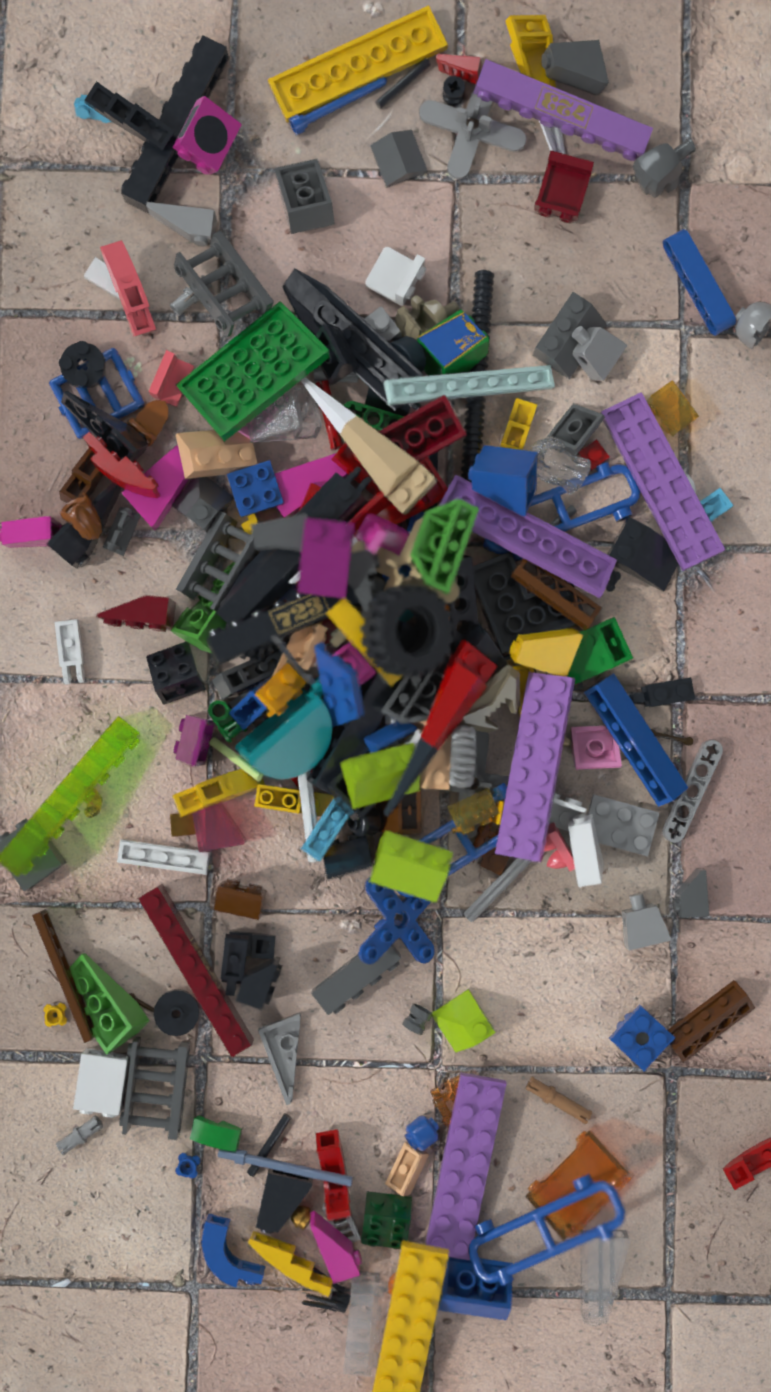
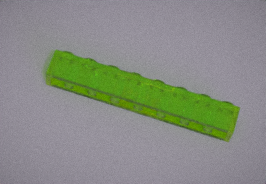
(68, 797)

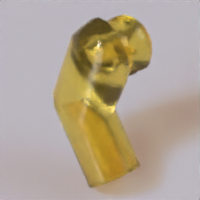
(94, 806)

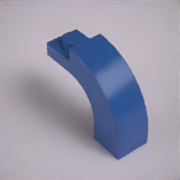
(221, 1260)

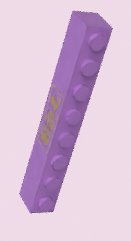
(562, 111)

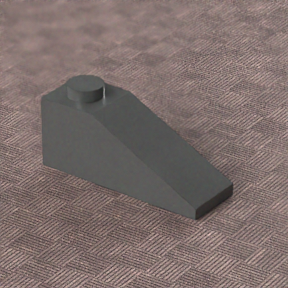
(243, 677)

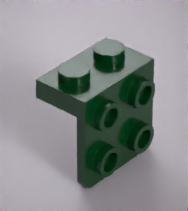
(386, 1220)

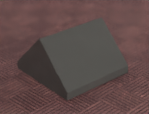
(576, 427)

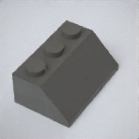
(557, 342)

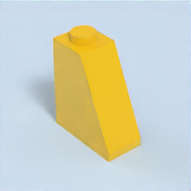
(547, 650)

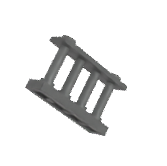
(234, 266)
(207, 555)
(174, 1101)

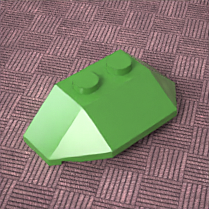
(443, 542)

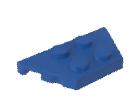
(339, 687)

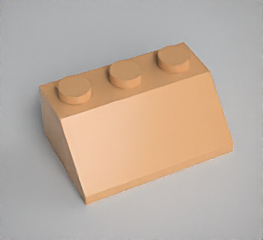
(208, 455)
(437, 772)

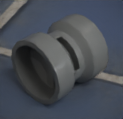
(417, 1019)

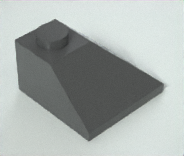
(202, 502)

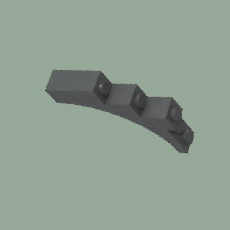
(288, 535)

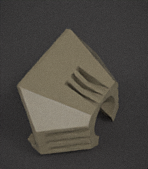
(501, 690)

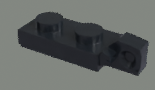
(665, 693)
(233, 961)

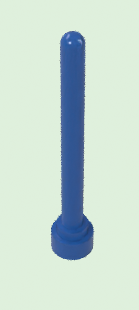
(301, 122)

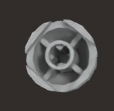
(753, 323)

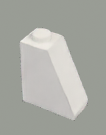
(586, 850)

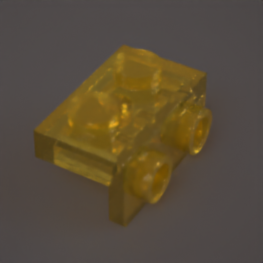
(472, 811)

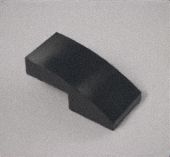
(259, 944)

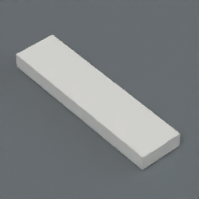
(163, 857)

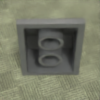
(304, 196)

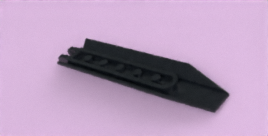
(376, 357)
(271, 570)

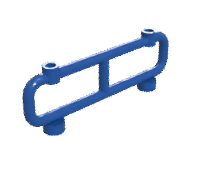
(620, 510)
(500, 794)
(585, 1187)

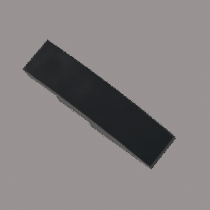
(129, 116)

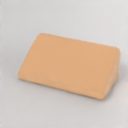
(406, 1170)

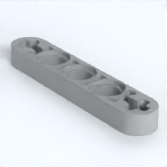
(701, 783)

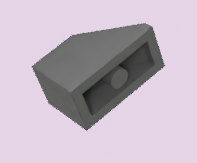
(692, 896)

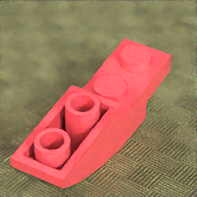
(128, 287)

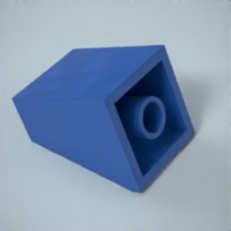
(506, 477)

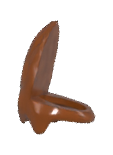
(150, 420)
(83, 517)

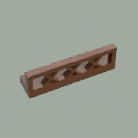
(553, 597)
(708, 1019)

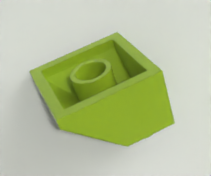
(463, 1022)

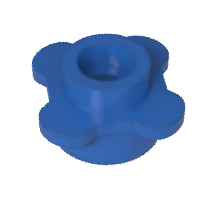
(184, 1171)

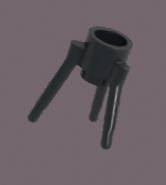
(335, 1302)

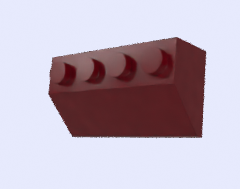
(426, 429)

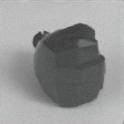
(661, 167)

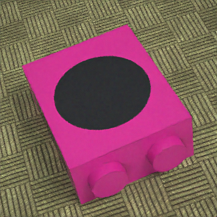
(206, 136)

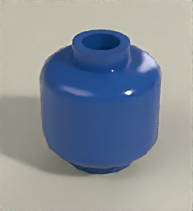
(422, 1133)

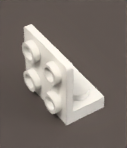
(564, 810)

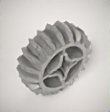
(462, 756)

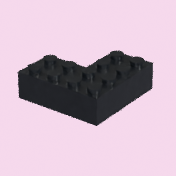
(509, 606)

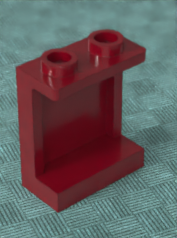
(563, 187)

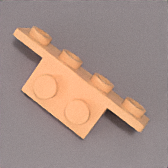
(302, 645)

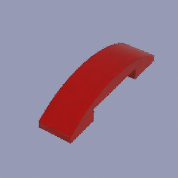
(748, 1164)

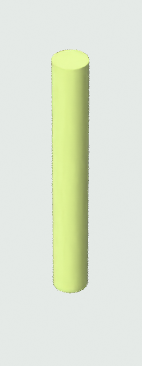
(235, 758)

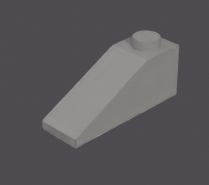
(190, 222)

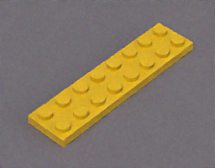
(358, 63)
(410, 1318)

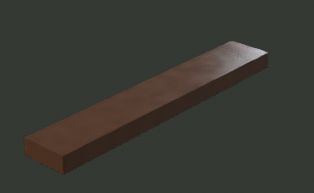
(64, 974)

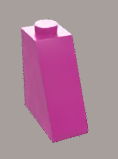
(29, 532)

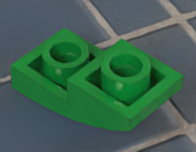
(216, 1135)

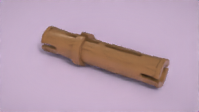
(551, 1096)

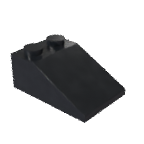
(643, 554)
(347, 857)

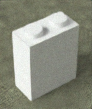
(101, 1082)

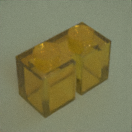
(672, 408)

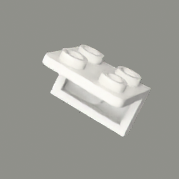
(396, 275)

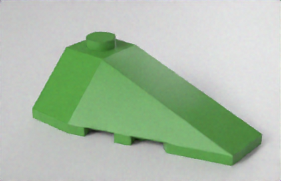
(197, 622)
(111, 1008)

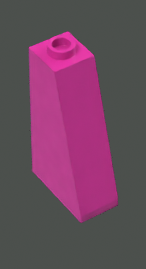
(296, 480)
(171, 481)

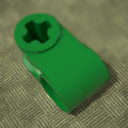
(225, 722)

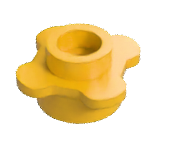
(49, 1018)

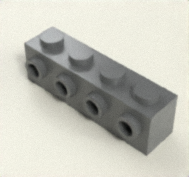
(351, 979)

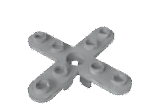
(468, 138)

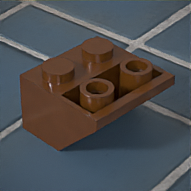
(405, 816)
(240, 899)

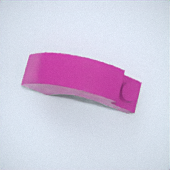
(382, 533)

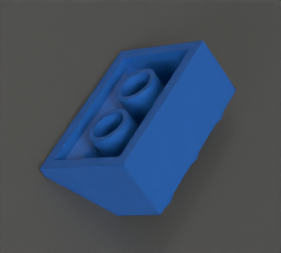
(469, 1295)

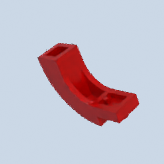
(332, 1160)

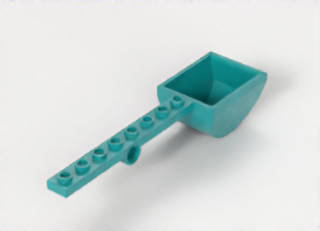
(295, 739)

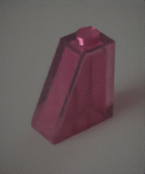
(216, 829)

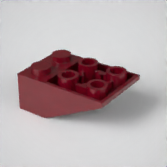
(144, 611)

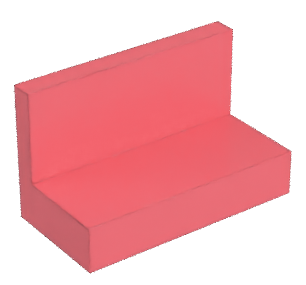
(167, 376)

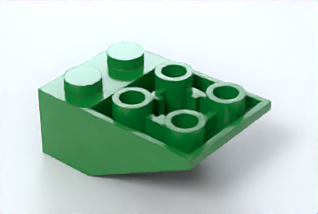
(599, 650)

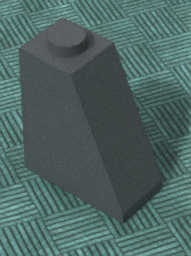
(576, 65)

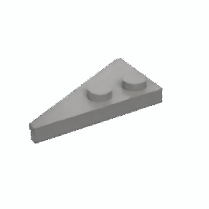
(281, 1047)

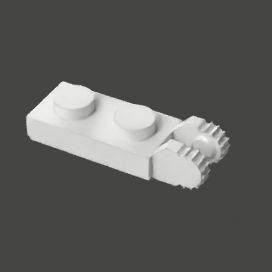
(70, 649)

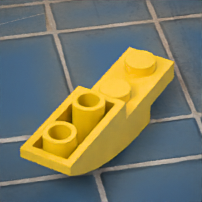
(215, 791)
(288, 799)

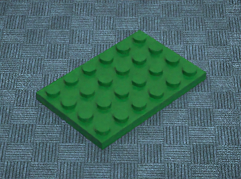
(253, 370)

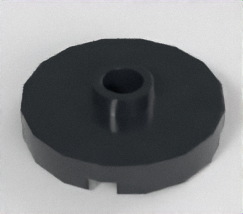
(176, 1000)

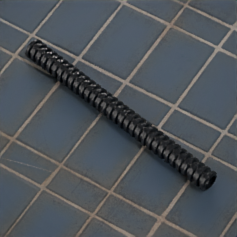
(481, 315)

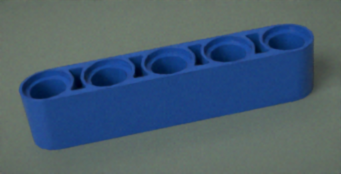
(699, 282)

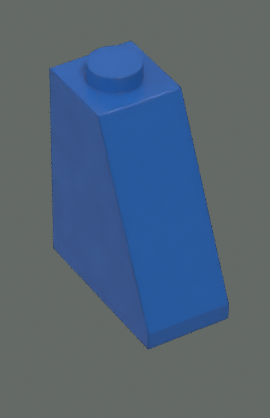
(249, 708)

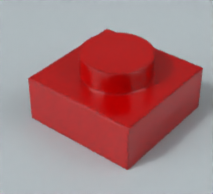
(594, 453)

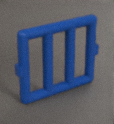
(119, 412)

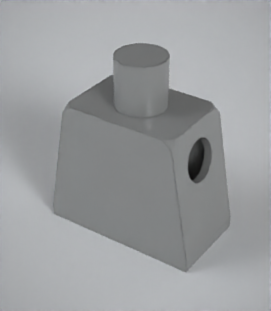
(383, 325)
(596, 351)
(643, 924)

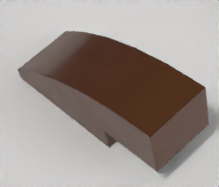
(83, 479)

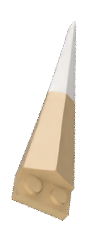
(392, 469)

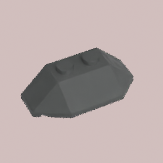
(416, 695)

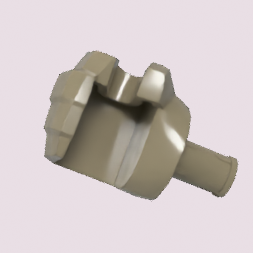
(422, 316)

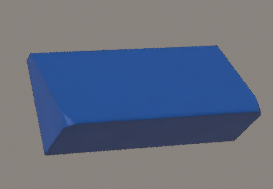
(388, 735)

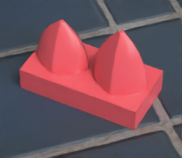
(562, 856)

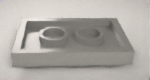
(623, 824)

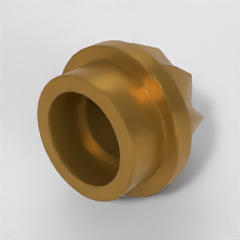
(301, 1217)

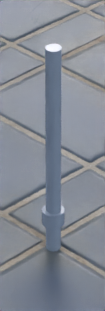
(242, 1157)

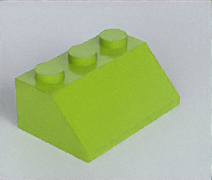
(377, 775)
(410, 866)

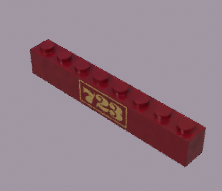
(196, 970)

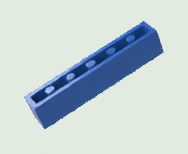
(636, 740)

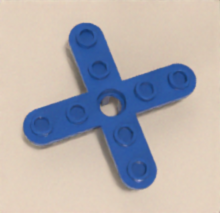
(389, 929)

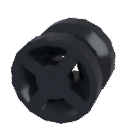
(455, 96)

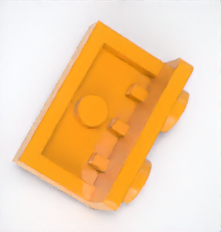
(280, 688)

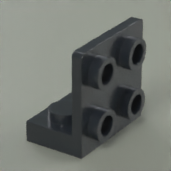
(174, 673)

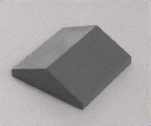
(398, 157)

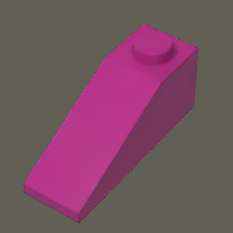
(336, 1249)

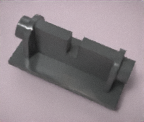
(121, 530)

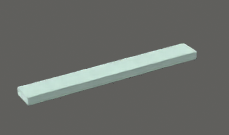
(468, 384)

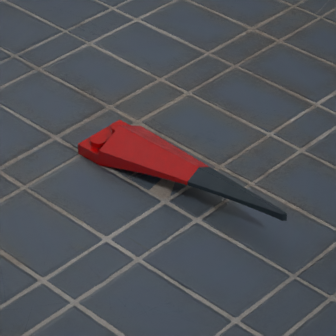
(459, 690)

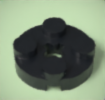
(81, 352)

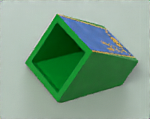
(453, 345)

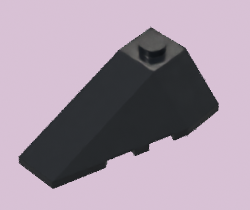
(116, 434)
(69, 542)

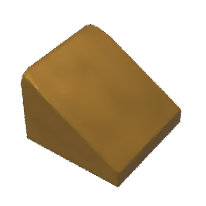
(182, 825)

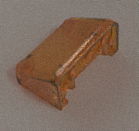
(588, 1158)

